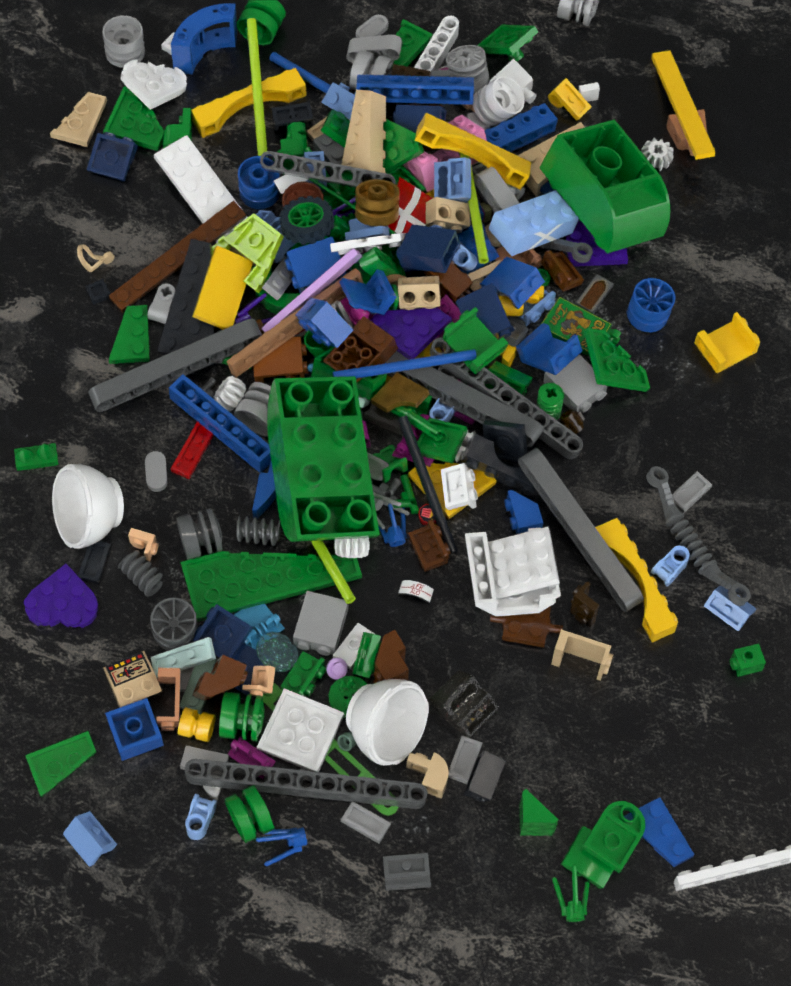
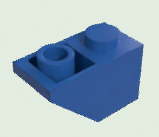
(523, 511)

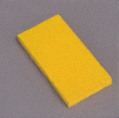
(222, 288)

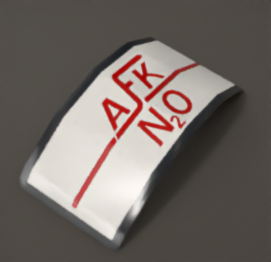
(416, 589)

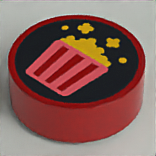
(426, 514)

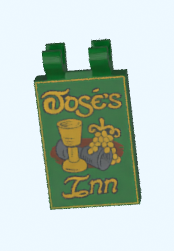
(569, 319)

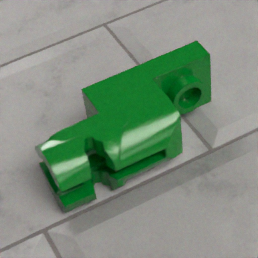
(177, 131)
(296, 139)

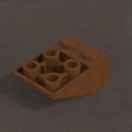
(362, 348)

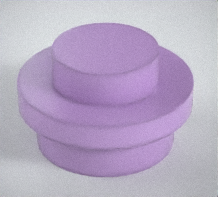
(336, 668)

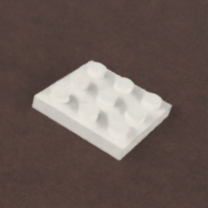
(523, 562)
(300, 731)

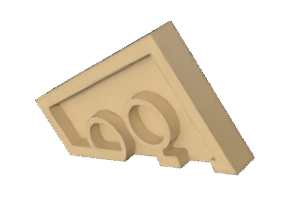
(81, 123)

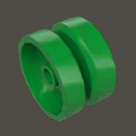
(250, 813)

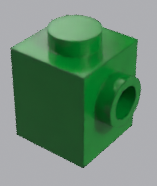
(747, 660)

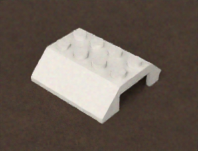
(484, 587)

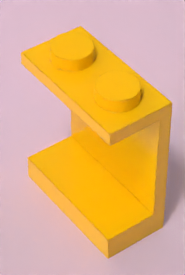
(728, 344)

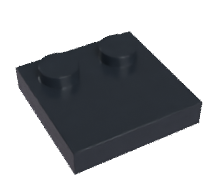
(508, 439)

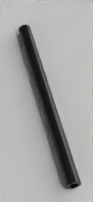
(427, 483)

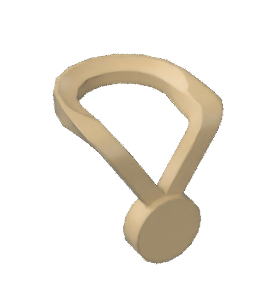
(106, 258)

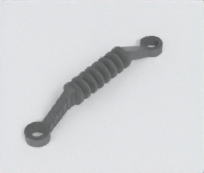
(561, 244)
(673, 518)

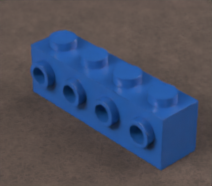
(523, 128)

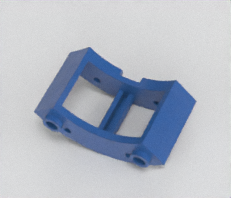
(191, 45)

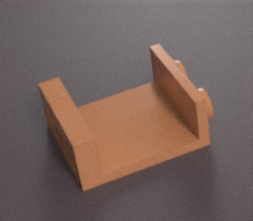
(170, 676)

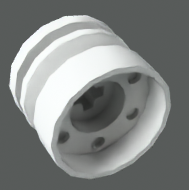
(498, 101)

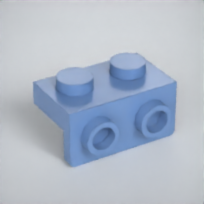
(340, 99)
(533, 311)

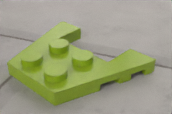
(258, 243)

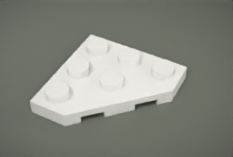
(368, 243)

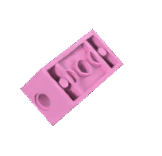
(423, 165)

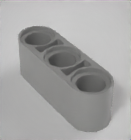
(379, 45)
(494, 189)

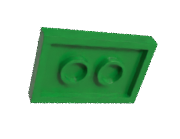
(508, 40)

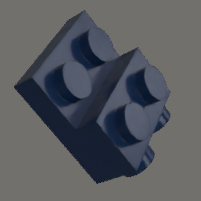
(112, 156)
(225, 630)

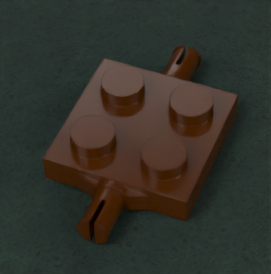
(527, 628)

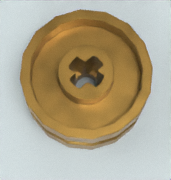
(377, 202)

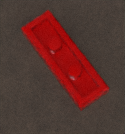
(192, 451)

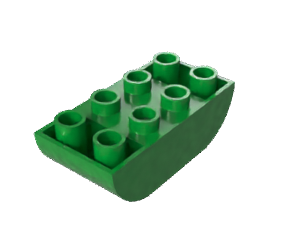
(320, 459)

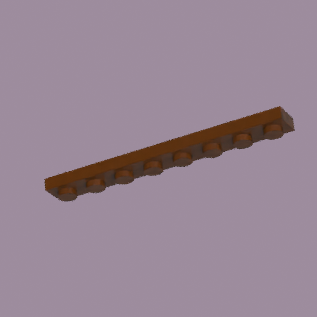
(174, 258)

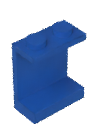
(311, 262)
(515, 280)
(546, 352)

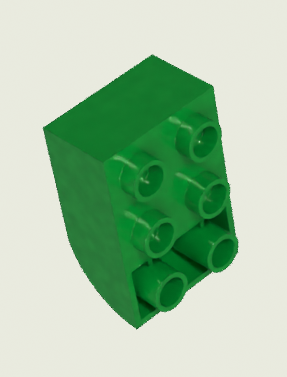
(608, 185)

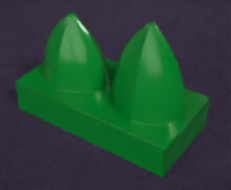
(36, 457)

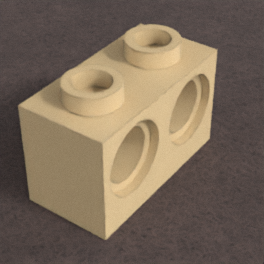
(448, 214)
(418, 287)

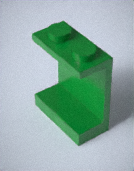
(471, 334)

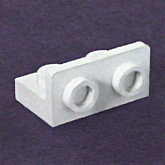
(459, 486)

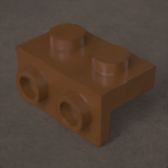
(561, 270)
(429, 546)

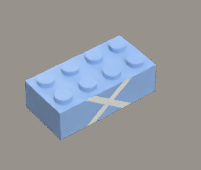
(533, 223)

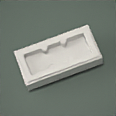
(349, 648)

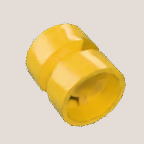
(196, 724)

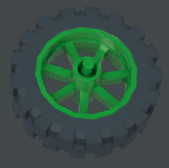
(305, 213)

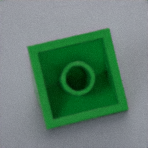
(535, 817)

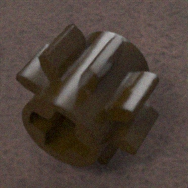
(572, 420)

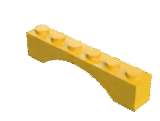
(282, 87)
(440, 134)
(657, 617)

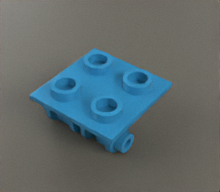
(262, 622)

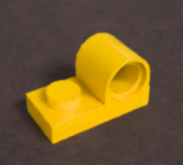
(567, 95)

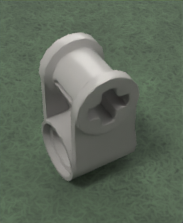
(161, 304)

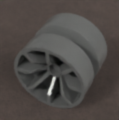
(173, 623)

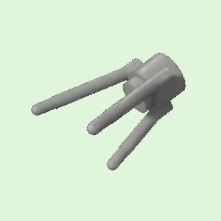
(382, 500)

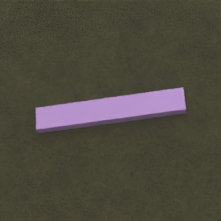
(316, 287)

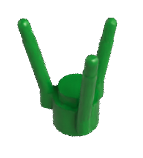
(574, 911)

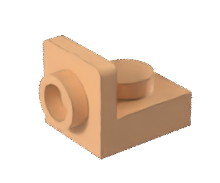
(144, 540)

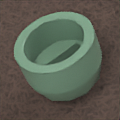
(343, 739)

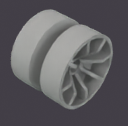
(365, 65)

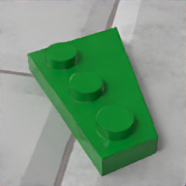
(413, 42)
(132, 338)
(59, 760)

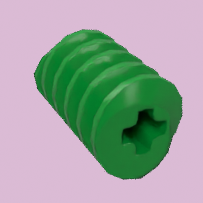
(551, 399)

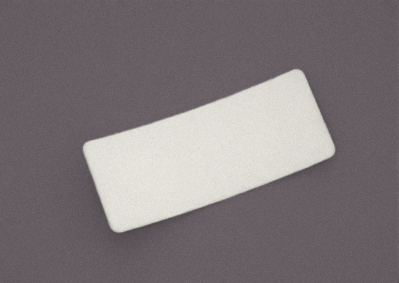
(286, 180)

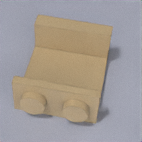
(583, 648)

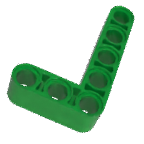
(383, 260)

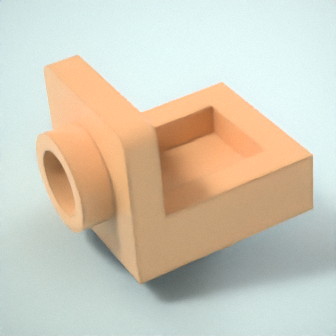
(261, 681)

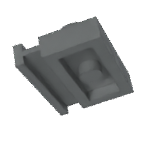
(406, 871)

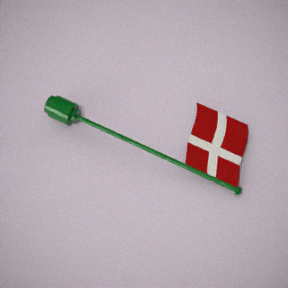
(411, 202)

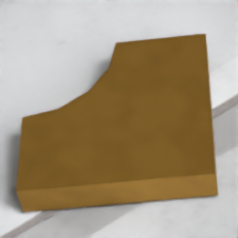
(399, 392)

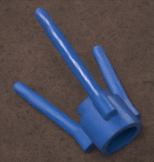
(395, 535)
(294, 836)

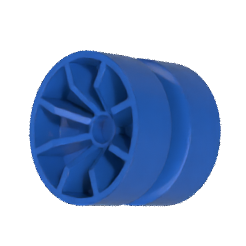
(256, 184)
(650, 305)

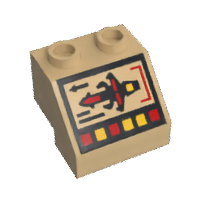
(132, 679)

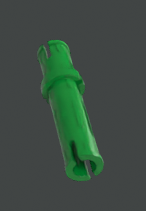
(419, 422)

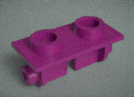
(247, 754)

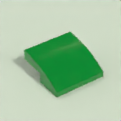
(586, 864)

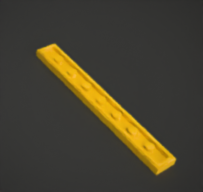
(683, 105)

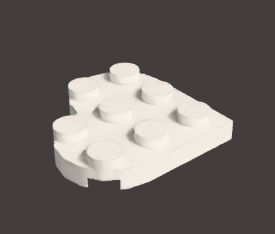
(153, 83)

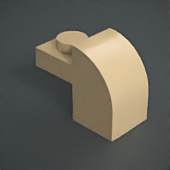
(435, 772)

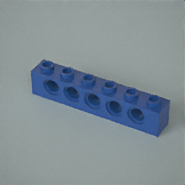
(419, 88)
(220, 423)

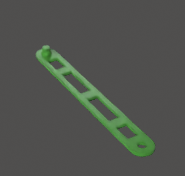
(269, 700)

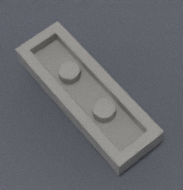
(278, 280)

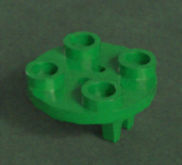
(343, 688)

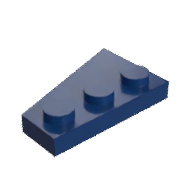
(664, 833)

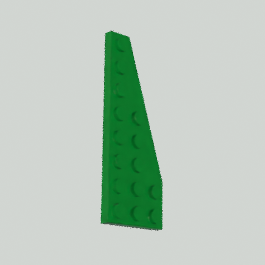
(250, 580)

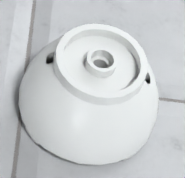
(85, 505)
(388, 719)

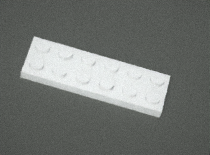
(194, 179)

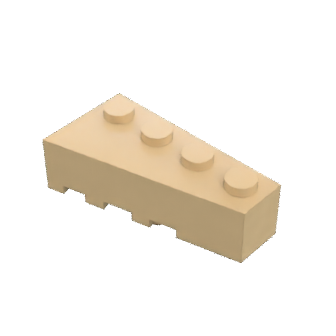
(366, 132)
(536, 156)

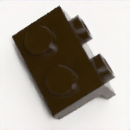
(583, 606)

